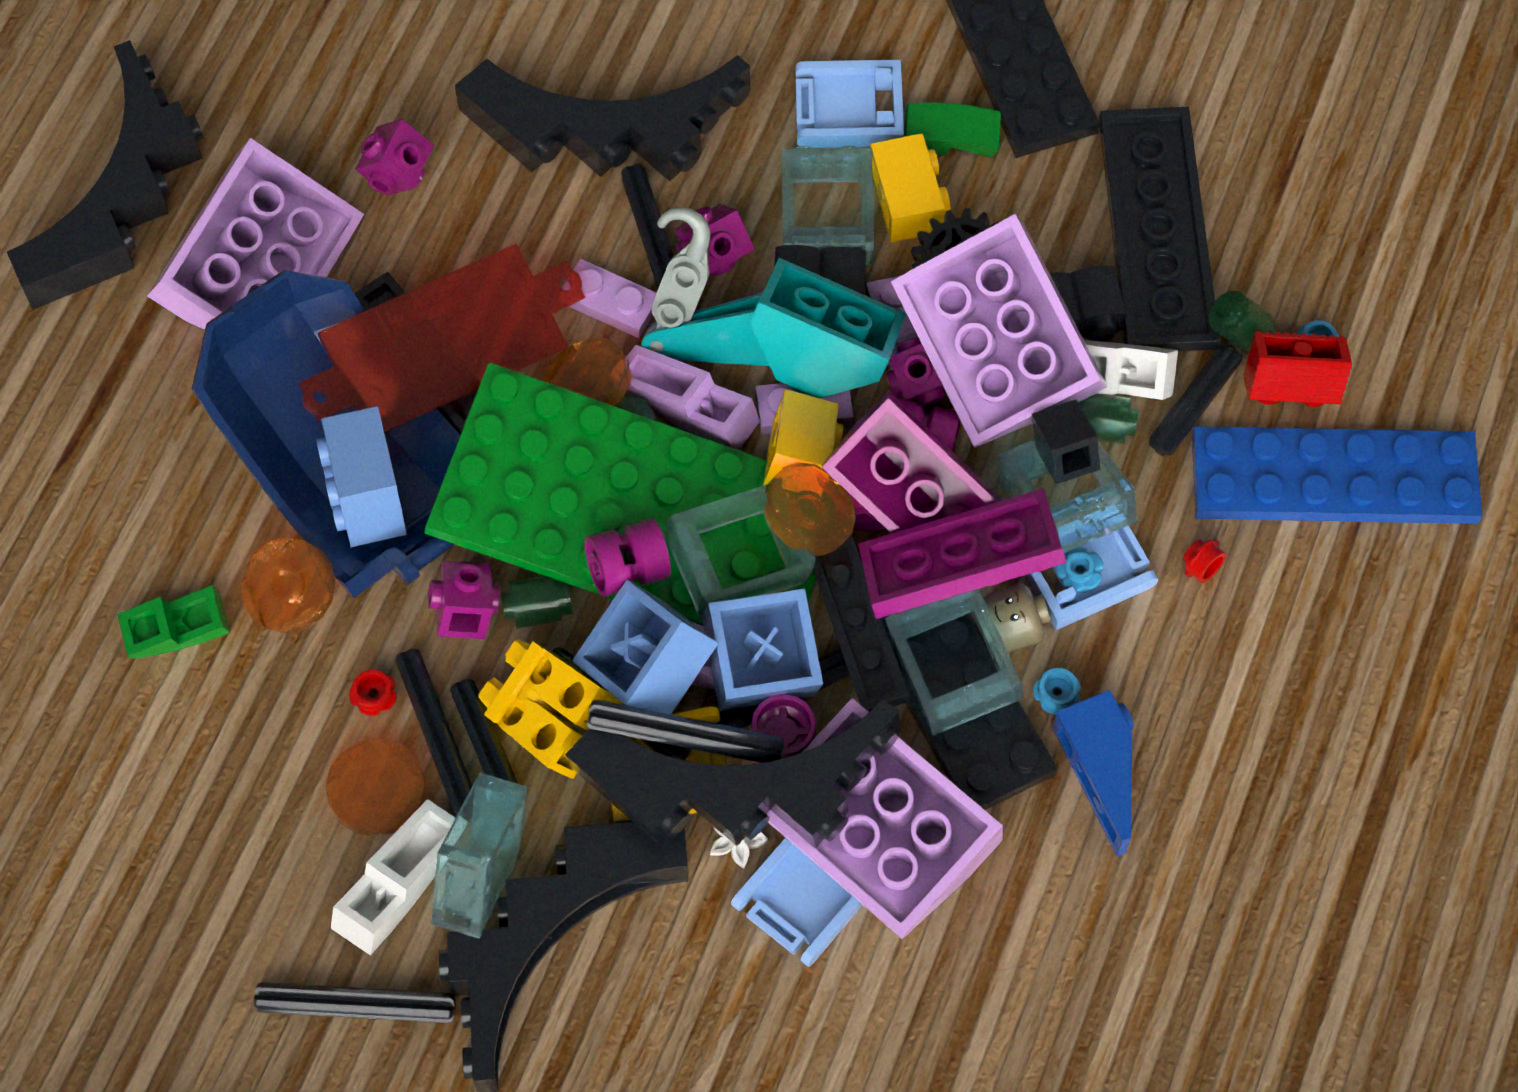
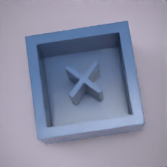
(360, 477)
(762, 648)
(644, 651)

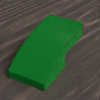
(955, 127)
(172, 626)

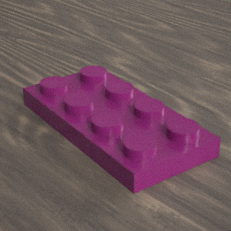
(960, 553)

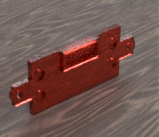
(441, 337)

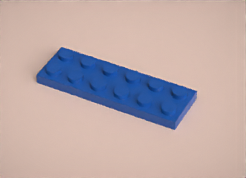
(1336, 475)

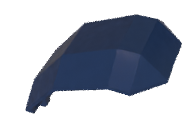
(252, 394)

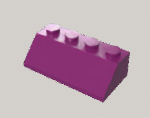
(904, 469)

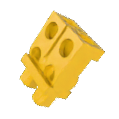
(533, 695)

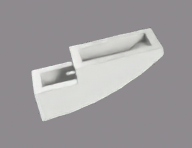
(1135, 369)
(393, 879)

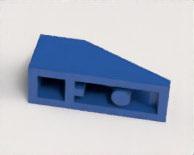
(1099, 749)

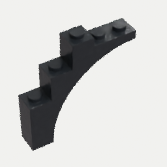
(601, 132)
(94, 235)
(735, 798)
(599, 867)

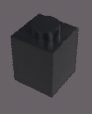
(1066, 441)

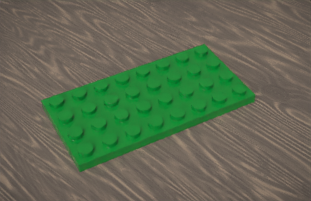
(557, 466)

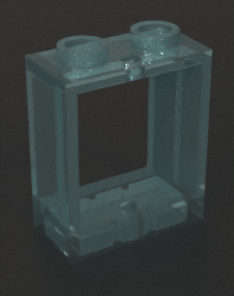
(829, 165)
(1106, 507)
(695, 566)
(971, 700)
(478, 855)

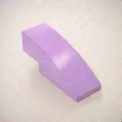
(691, 399)

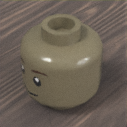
(1018, 616)

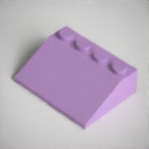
(248, 231)
(998, 331)
(906, 833)

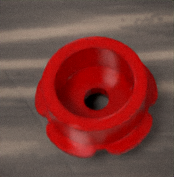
(1203, 559)
(369, 681)

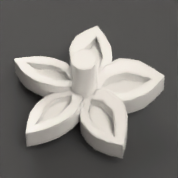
(739, 853)

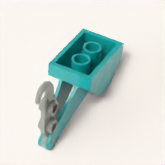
(801, 325)

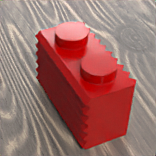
(1297, 368)

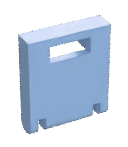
(839, 102)
(1121, 560)
(796, 902)

